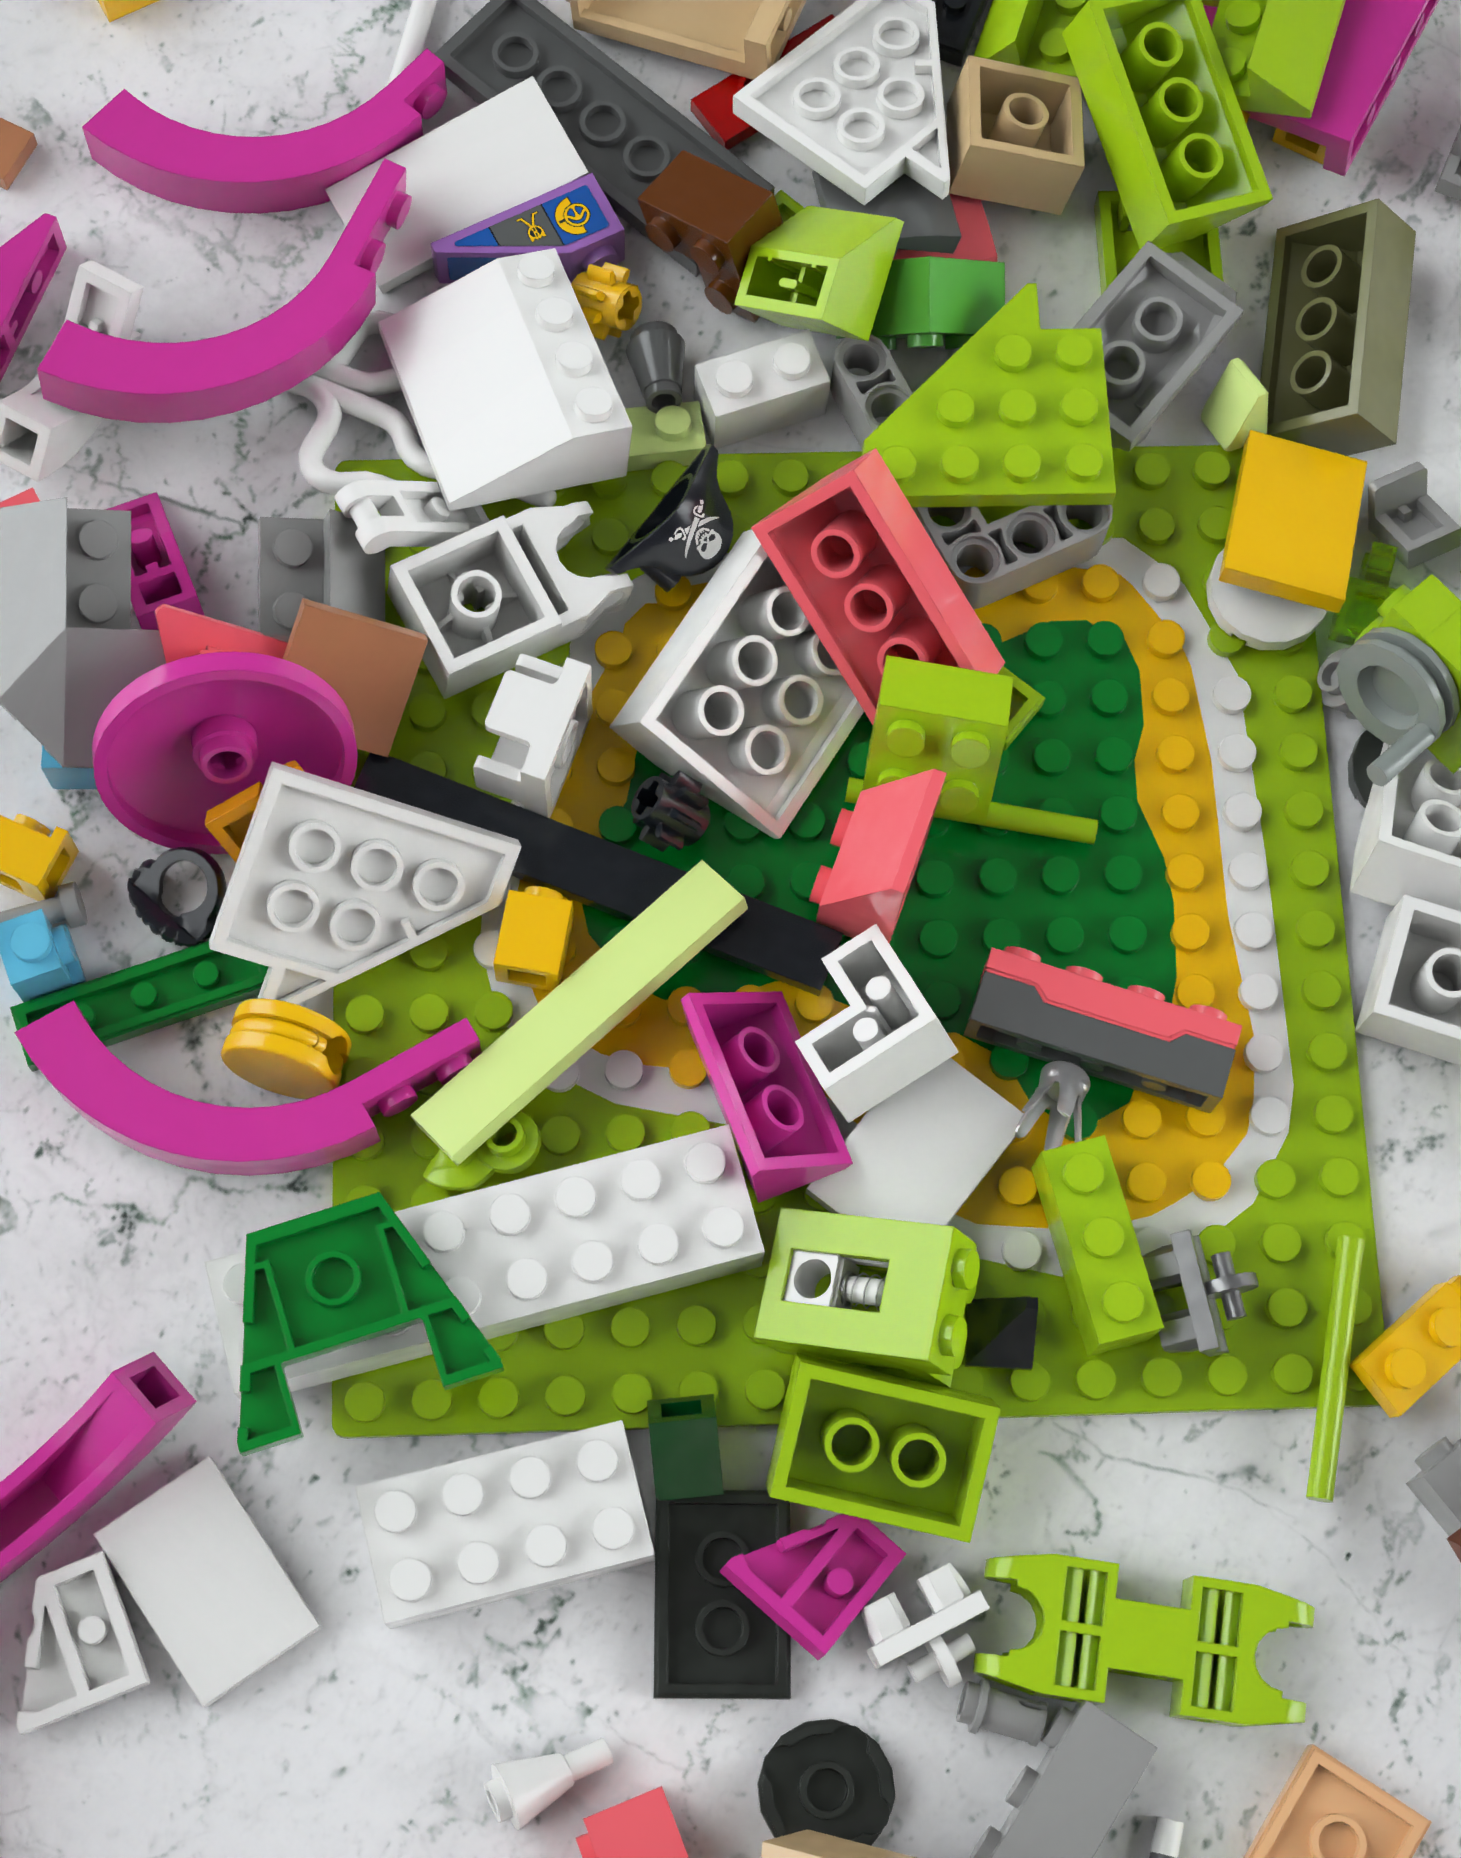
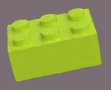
(882, 1447)

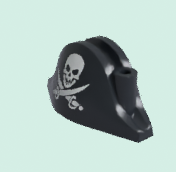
(685, 530)

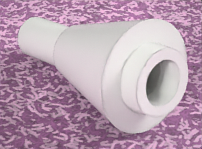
(531, 1784)

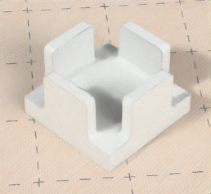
(540, 725)

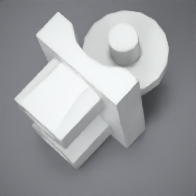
(951, 1606)

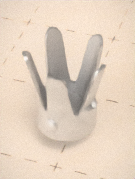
(1062, 1092)

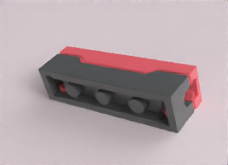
(1103, 1028)

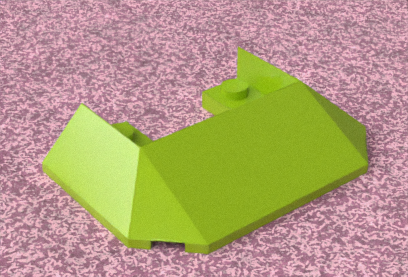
(1268, 46)

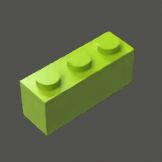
(1096, 1246)

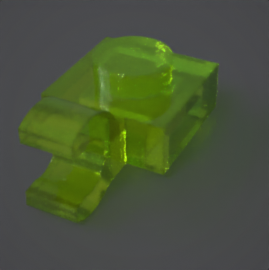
(1364, 594)

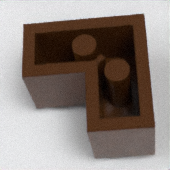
(710, 220)

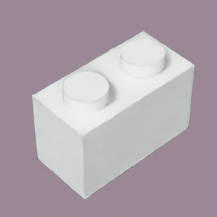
(761, 389)

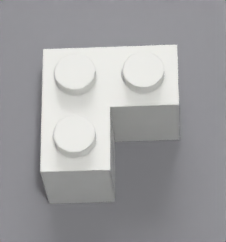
(883, 1035)

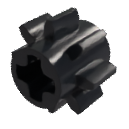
(670, 811)

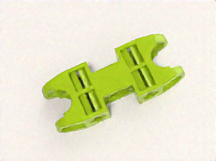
(1199, 1647)

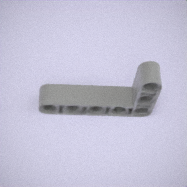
(971, 539)

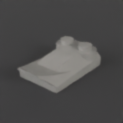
(1156, 333)

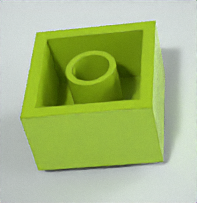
(943, 722)

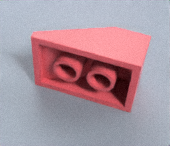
(877, 855)

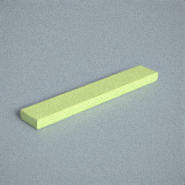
(579, 1012)

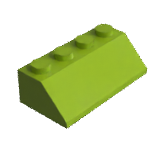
(1166, 116)

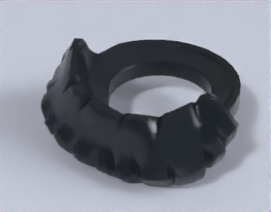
(147, 888)

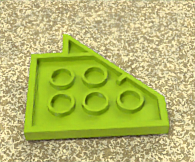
(1007, 420)

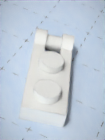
(409, 511)

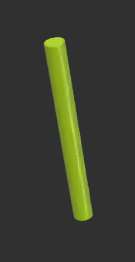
(1016, 819)
(1335, 1369)

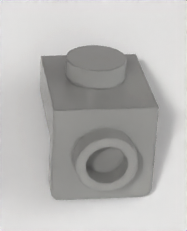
(1409, 518)

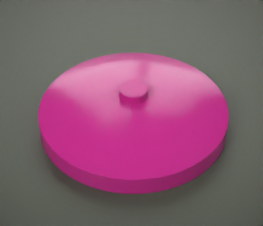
(209, 732)

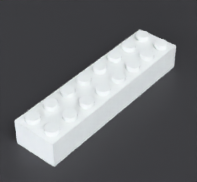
(552, 1247)

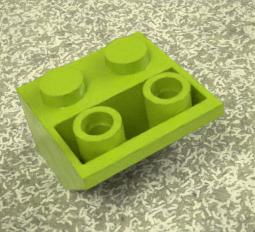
(821, 271)

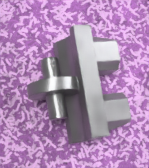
(1186, 1266)

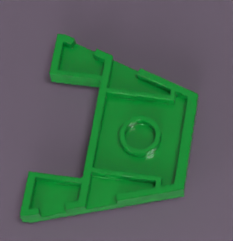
(334, 1285)

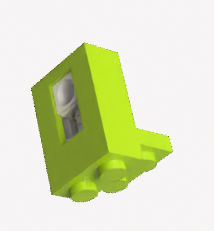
(921, 1301)

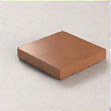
(364, 662)

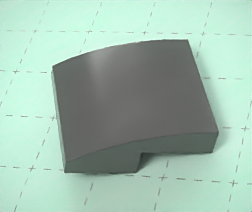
(927, 219)

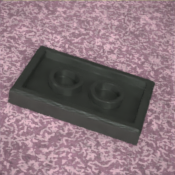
(705, 1629)

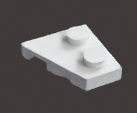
(78, 1645)

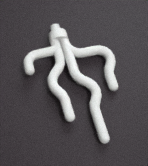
(347, 390)

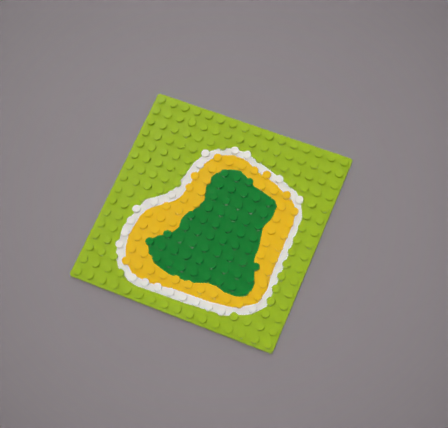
(1199, 884)

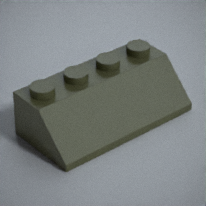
(1338, 329)

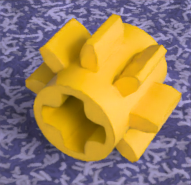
(608, 299)

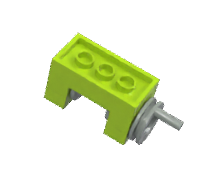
(1407, 678)

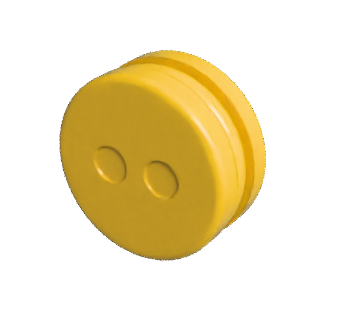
(286, 1048)

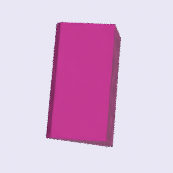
(765, 1089)

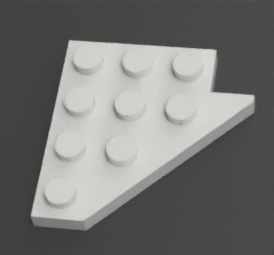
(860, 99)
(349, 882)

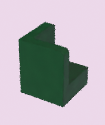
(685, 1447)

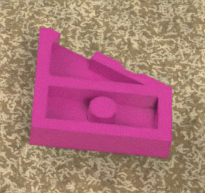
(817, 1578)

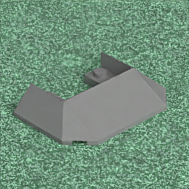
(70, 608)

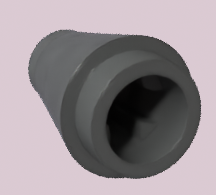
(658, 363)

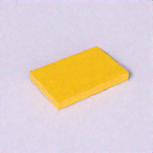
(1293, 521)

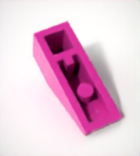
(25, 273)
(156, 563)

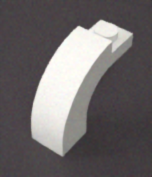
(42, 435)

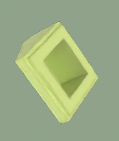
(1236, 406)

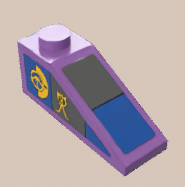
(569, 218)

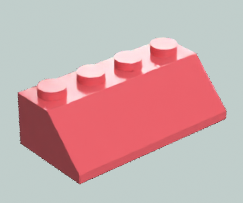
(872, 579)

